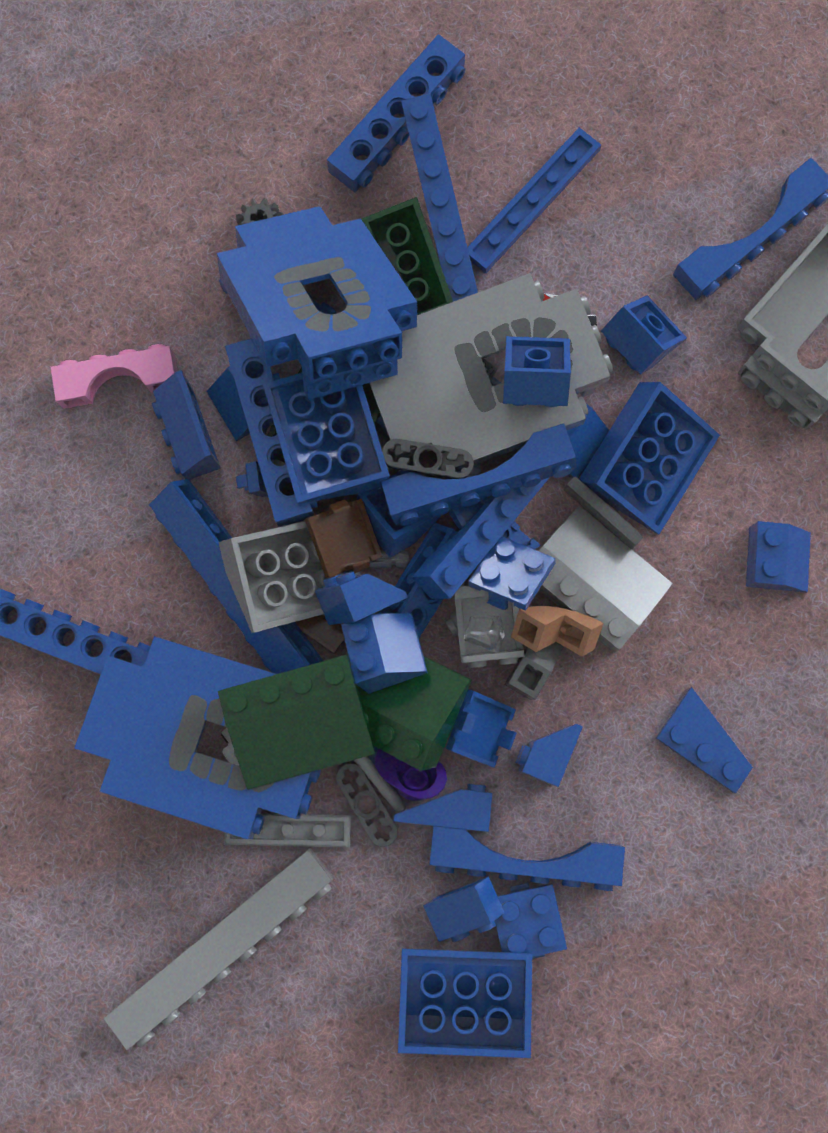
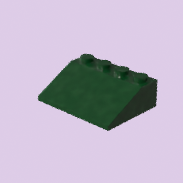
(416, 715)
(296, 722)

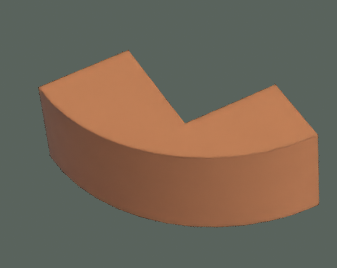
(546, 625)

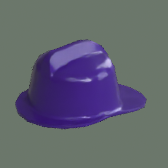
(409, 781)

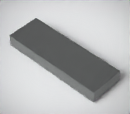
(603, 512)

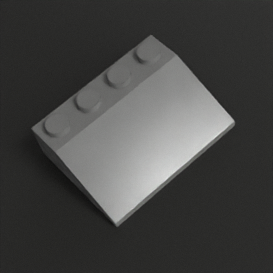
(274, 575)
(601, 578)

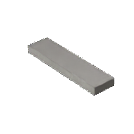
(308, 831)

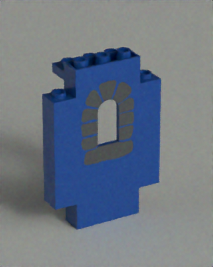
(268, 292)
(150, 732)

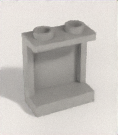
(474, 603)

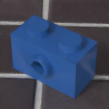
(464, 910)

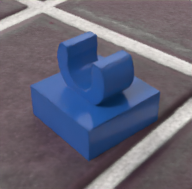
(252, 480)

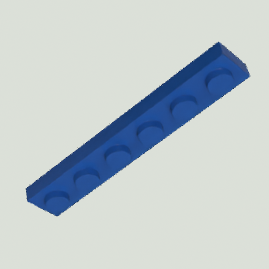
(533, 199)

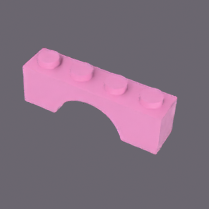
(78, 382)

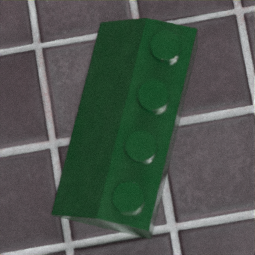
(409, 247)

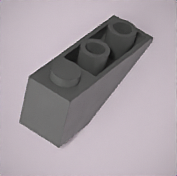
(533, 670)

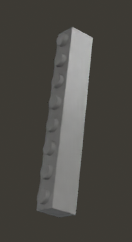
(218, 949)

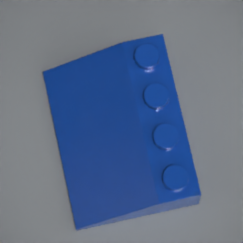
(326, 440)
(649, 456)
(465, 1003)

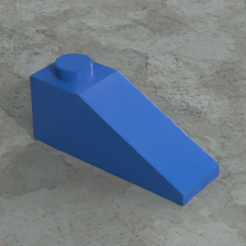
(458, 809)

